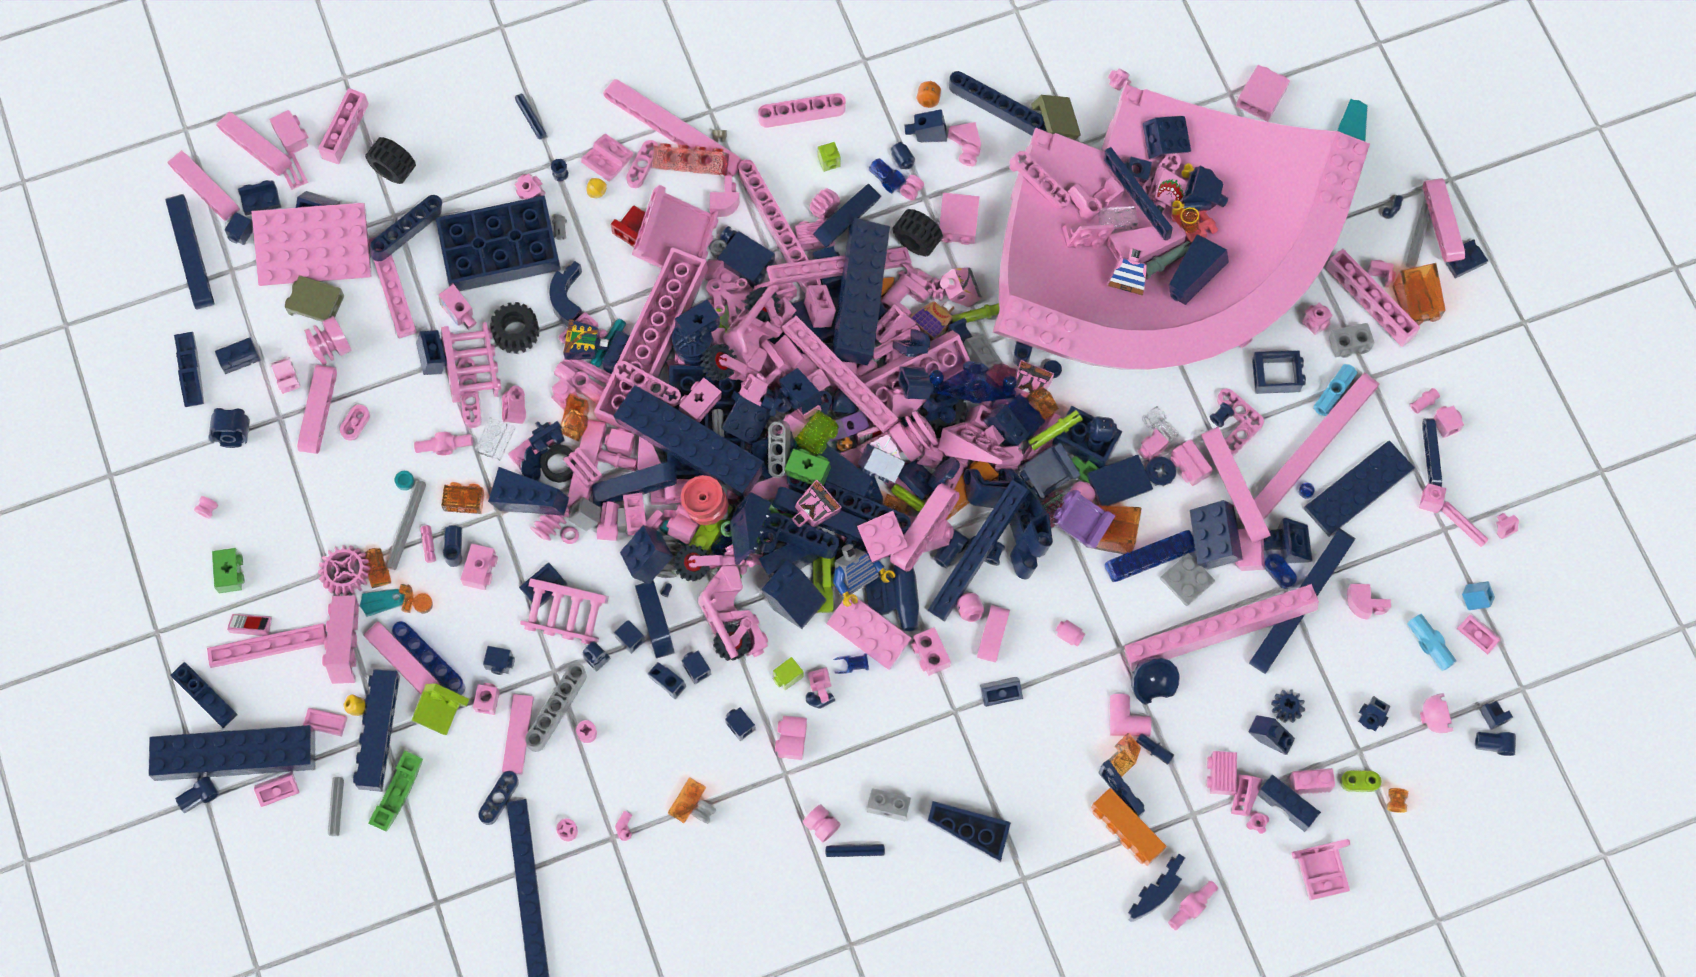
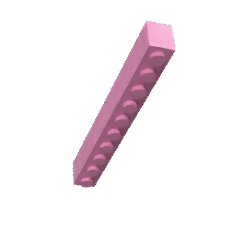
(1224, 626)

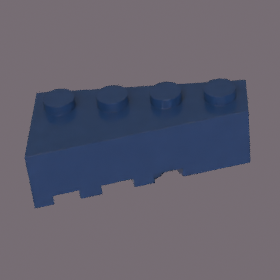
(974, 829)

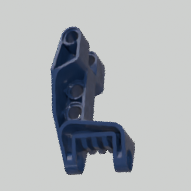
(1029, 524)

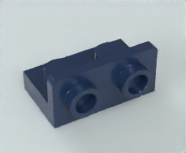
(259, 197)

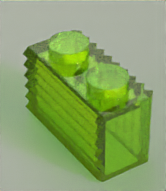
(817, 433)

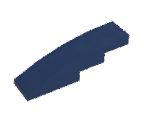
(189, 369)

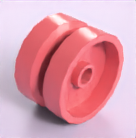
(704, 500)

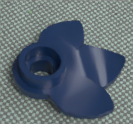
(531, 464)

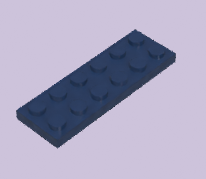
(1359, 488)

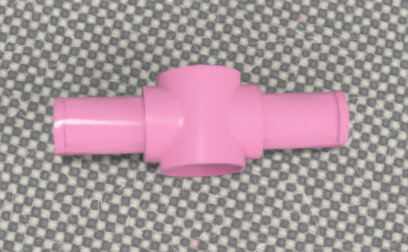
(443, 443)
(1192, 905)

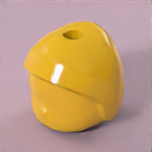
(596, 188)
(354, 705)

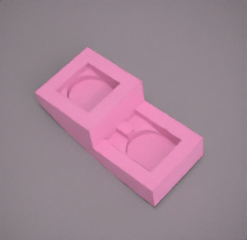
(634, 512)

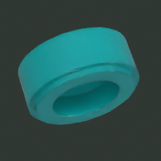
(404, 480)

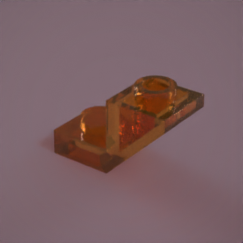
(1126, 754)

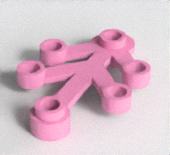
(733, 300)

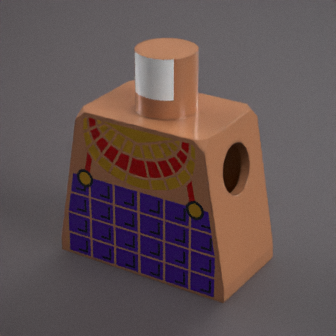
(934, 319)

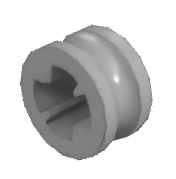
(716, 244)

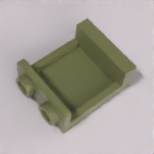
(1058, 115)
(314, 299)

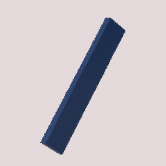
(1138, 193)

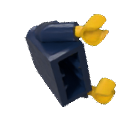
(1202, 190)

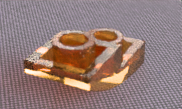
(686, 800)

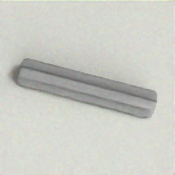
(335, 806)

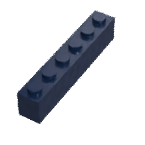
(377, 730)

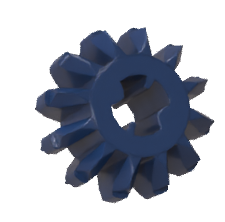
(1286, 712)

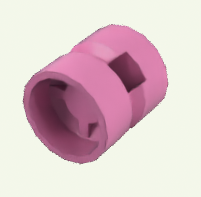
(821, 823)

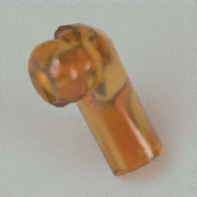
(408, 599)

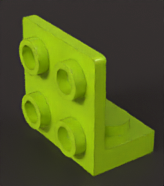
(438, 708)

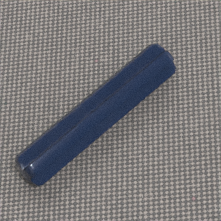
(530, 116)
(854, 850)

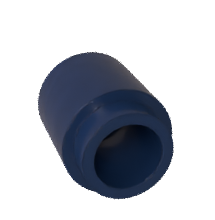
(902, 156)

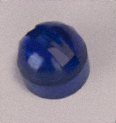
(1306, 493)

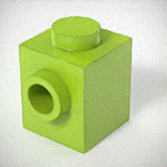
(829, 156)
(787, 674)

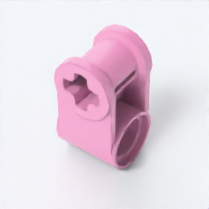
(514, 405)

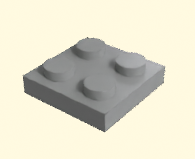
(1187, 579)

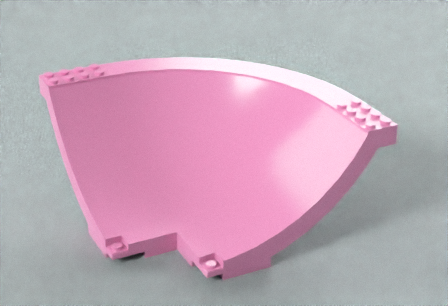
(1279, 227)

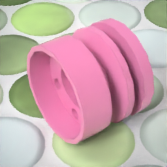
(327, 340)
(913, 436)

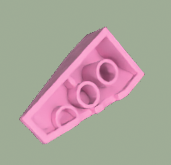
(969, 443)

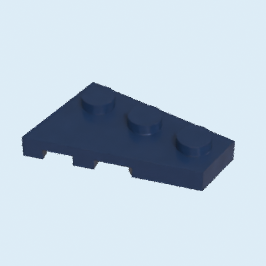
(1118, 785)

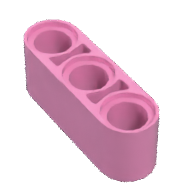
(993, 633)

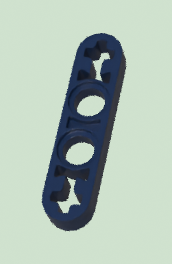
(1432, 451)

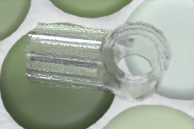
(1158, 420)

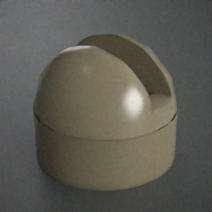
(719, 133)

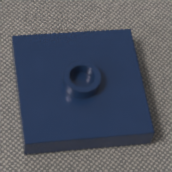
(916, 478)

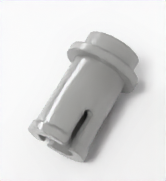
(559, 224)

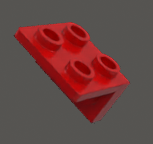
(629, 226)

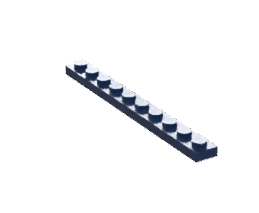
(527, 889)

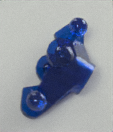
(963, 384)

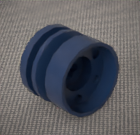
(691, 352)

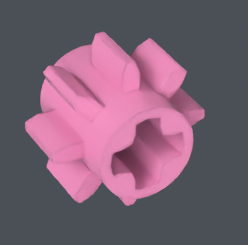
(1119, 78)
(933, 290)

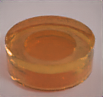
(422, 603)

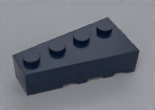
(525, 495)

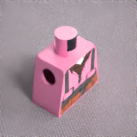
(1031, 377)
(815, 506)

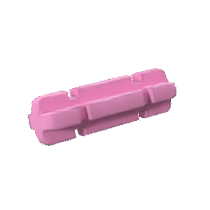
(428, 544)

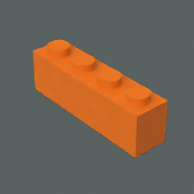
(986, 472)
(1128, 827)

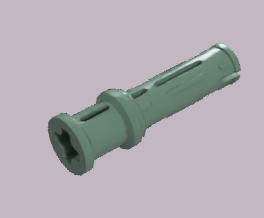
(1158, 263)

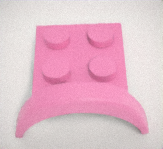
(1323, 869)

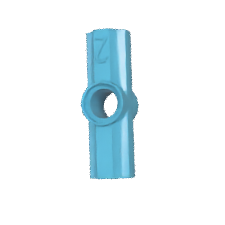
(1340, 382)
(1432, 642)

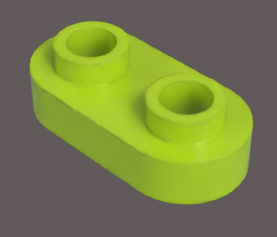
(1361, 781)

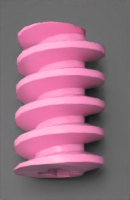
(548, 524)

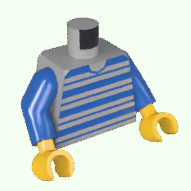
(855, 571)

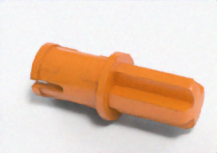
(844, 444)

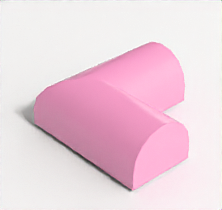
(1122, 722)

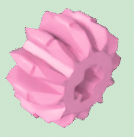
(825, 203)

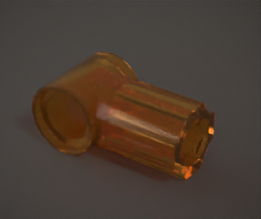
(378, 572)

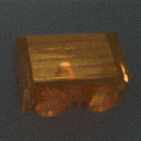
(463, 498)

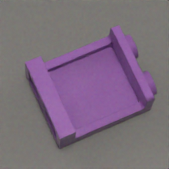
(1082, 519)

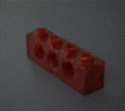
(663, 153)

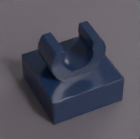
(1274, 541)

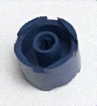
(229, 427)

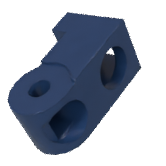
(595, 656)
(667, 680)

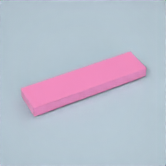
(517, 731)

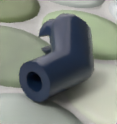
(1396, 206)
(815, 701)

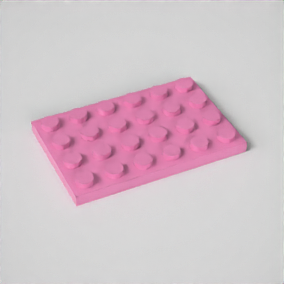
(311, 243)

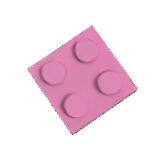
(882, 536)

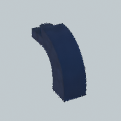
(559, 287)

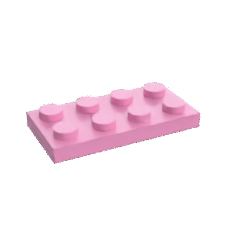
(870, 632)

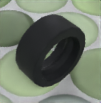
(556, 477)

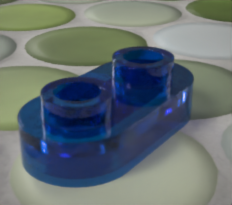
(1281, 571)

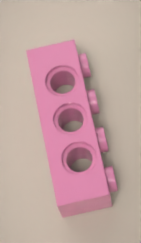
(343, 126)

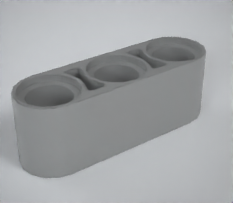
(774, 439)

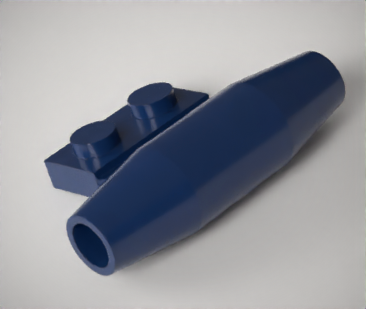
(897, 594)

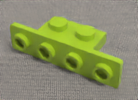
(823, 581)

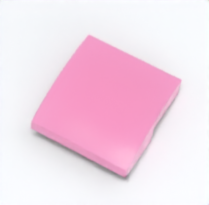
(607, 157)

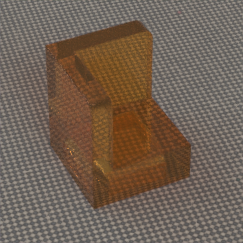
(574, 425)

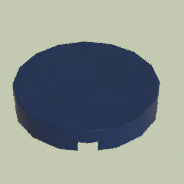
(944, 471)

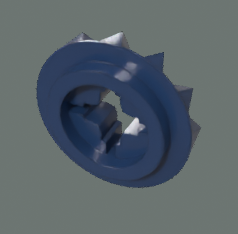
(1156, 464)

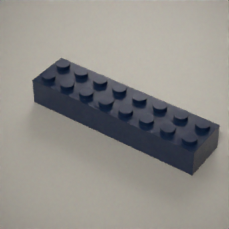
(860, 291)
(689, 441)
(232, 753)

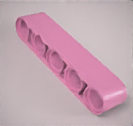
(808, 104)
(254, 143)
(203, 185)
(1443, 220)
(317, 409)
(590, 445)
(926, 526)
(399, 657)

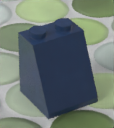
(793, 595)

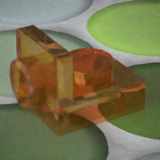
(896, 504)

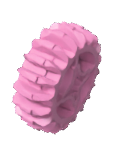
(338, 585)

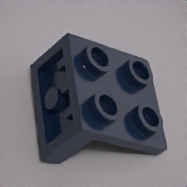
(1166, 136)
(746, 419)

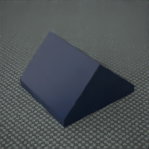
(1295, 541)

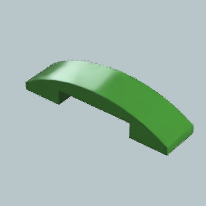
(397, 791)

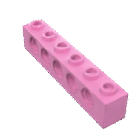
(1372, 297)

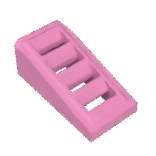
(1245, 784)

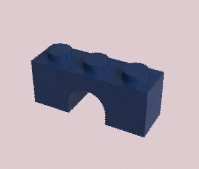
(1279, 794)

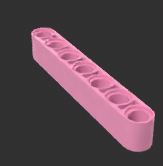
(1235, 485)

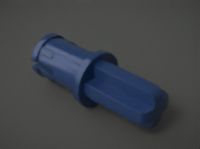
(1155, 748)

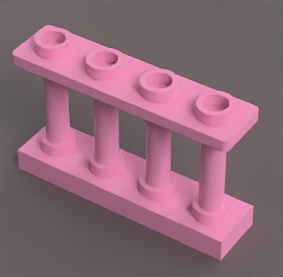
(456, 372)
(558, 593)

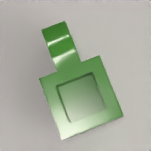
(1083, 468)

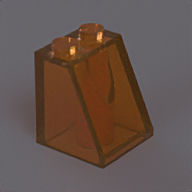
(1420, 293)
(1123, 530)

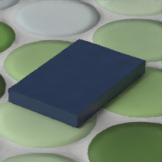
(1120, 481)

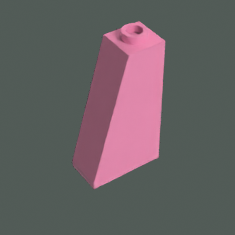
(1146, 240)

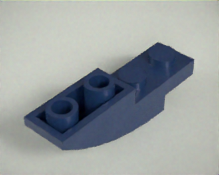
(203, 694)
(1155, 896)

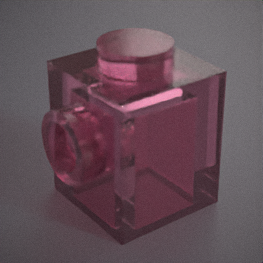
(1000, 372)

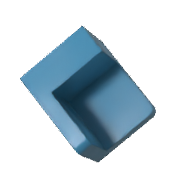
(1478, 595)

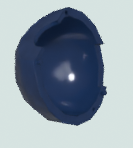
(1154, 679)

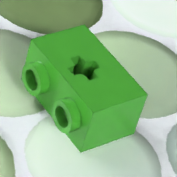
(800, 459)
(222, 561)

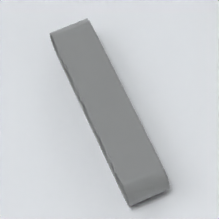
(556, 697)

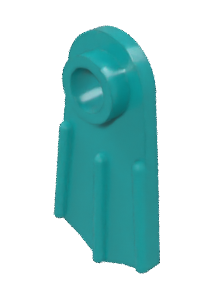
(380, 601)

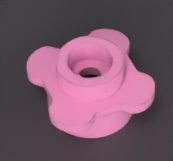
(1263, 819)

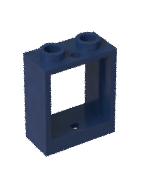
(1278, 357)

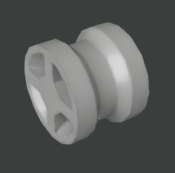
(703, 811)

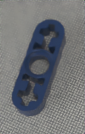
(501, 782)

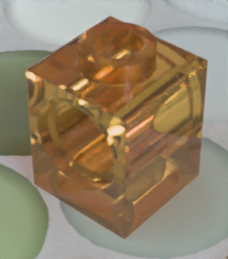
(1042, 402)

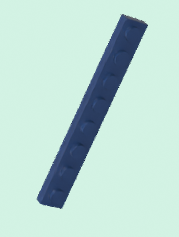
(978, 550)

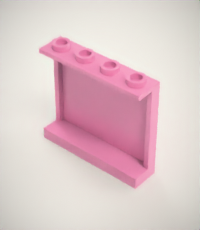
(673, 224)

